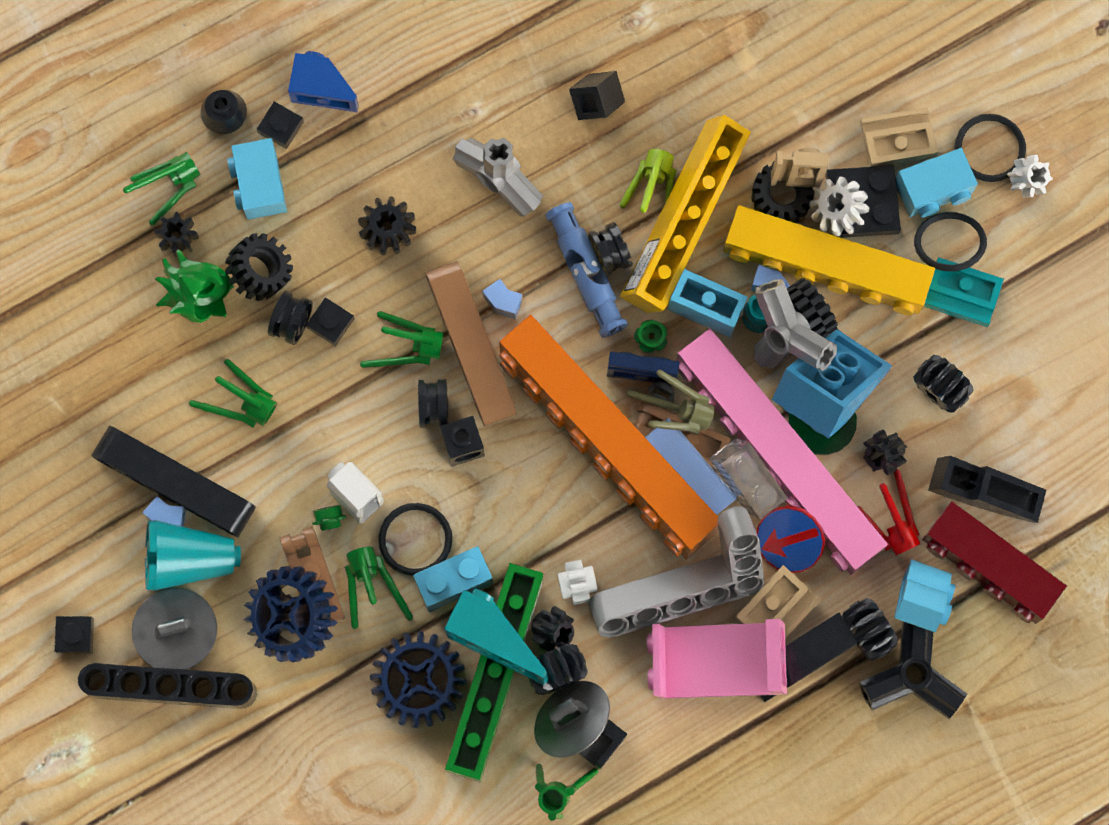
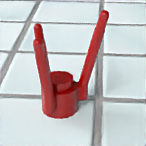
(904, 533)

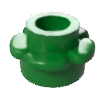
(651, 327)
(328, 517)

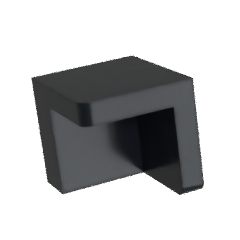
(597, 95)
(605, 745)

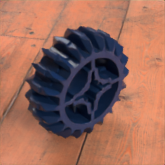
(273, 610)
(407, 693)

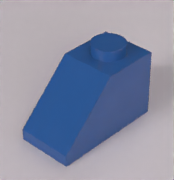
(320, 84)

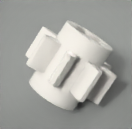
(1030, 176)
(577, 582)

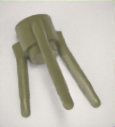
(695, 412)

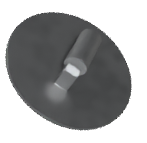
(174, 629)
(572, 719)

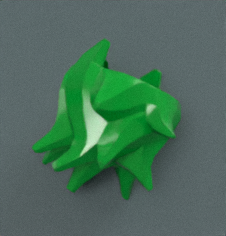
(194, 289)

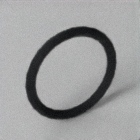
(998, 118)
(950, 215)
(404, 508)

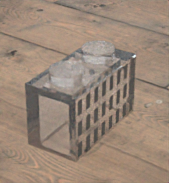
(748, 478)

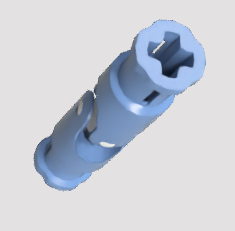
(575, 248)

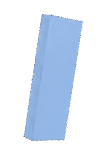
(692, 467)

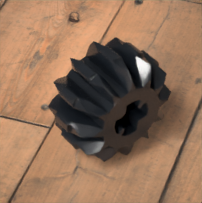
(375, 231)
(943, 383)
(870, 629)
(563, 667)

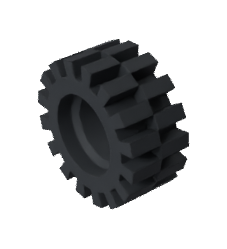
(765, 204)
(247, 278)
(813, 307)

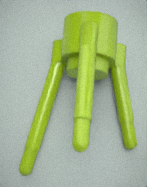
(656, 169)

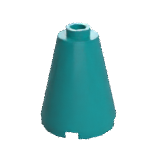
(186, 555)

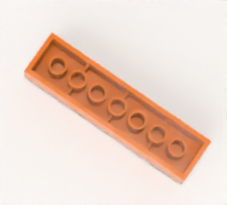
(608, 438)

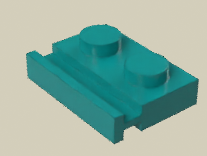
(964, 293)

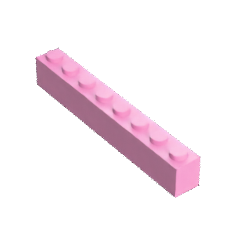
(789, 460)

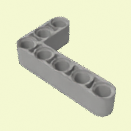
(686, 588)

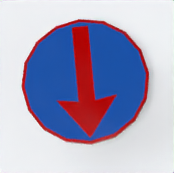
(791, 539)

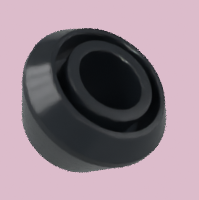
(230, 115)

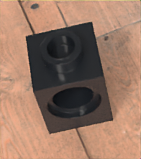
(462, 441)

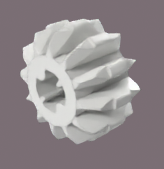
(832, 218)

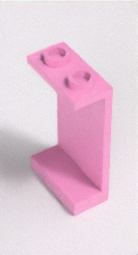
(718, 660)

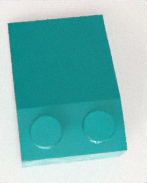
(485, 629)

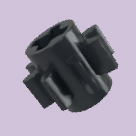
(180, 226)
(885, 452)
(552, 629)

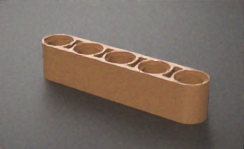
(471, 343)

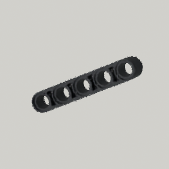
(173, 481)
(150, 686)

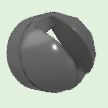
(663, 387)

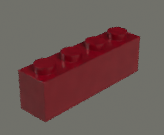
(993, 563)

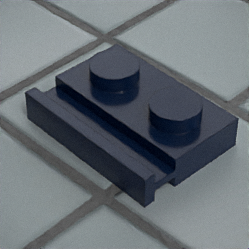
(640, 368)

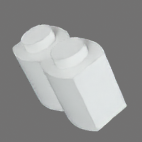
(354, 491)

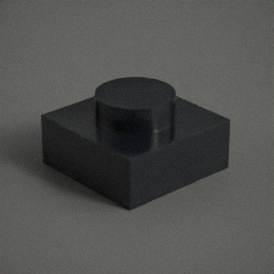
(280, 125)
(330, 321)
(74, 634)

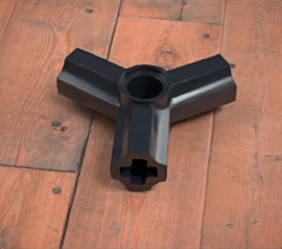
(893, 683)

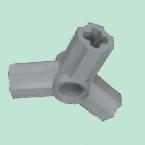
(498, 172)
(788, 331)

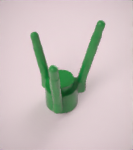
(178, 169)
(426, 342)
(257, 406)
(363, 566)
(555, 795)

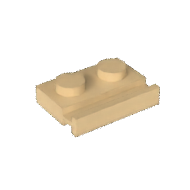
(898, 137)
(801, 169)
(780, 598)

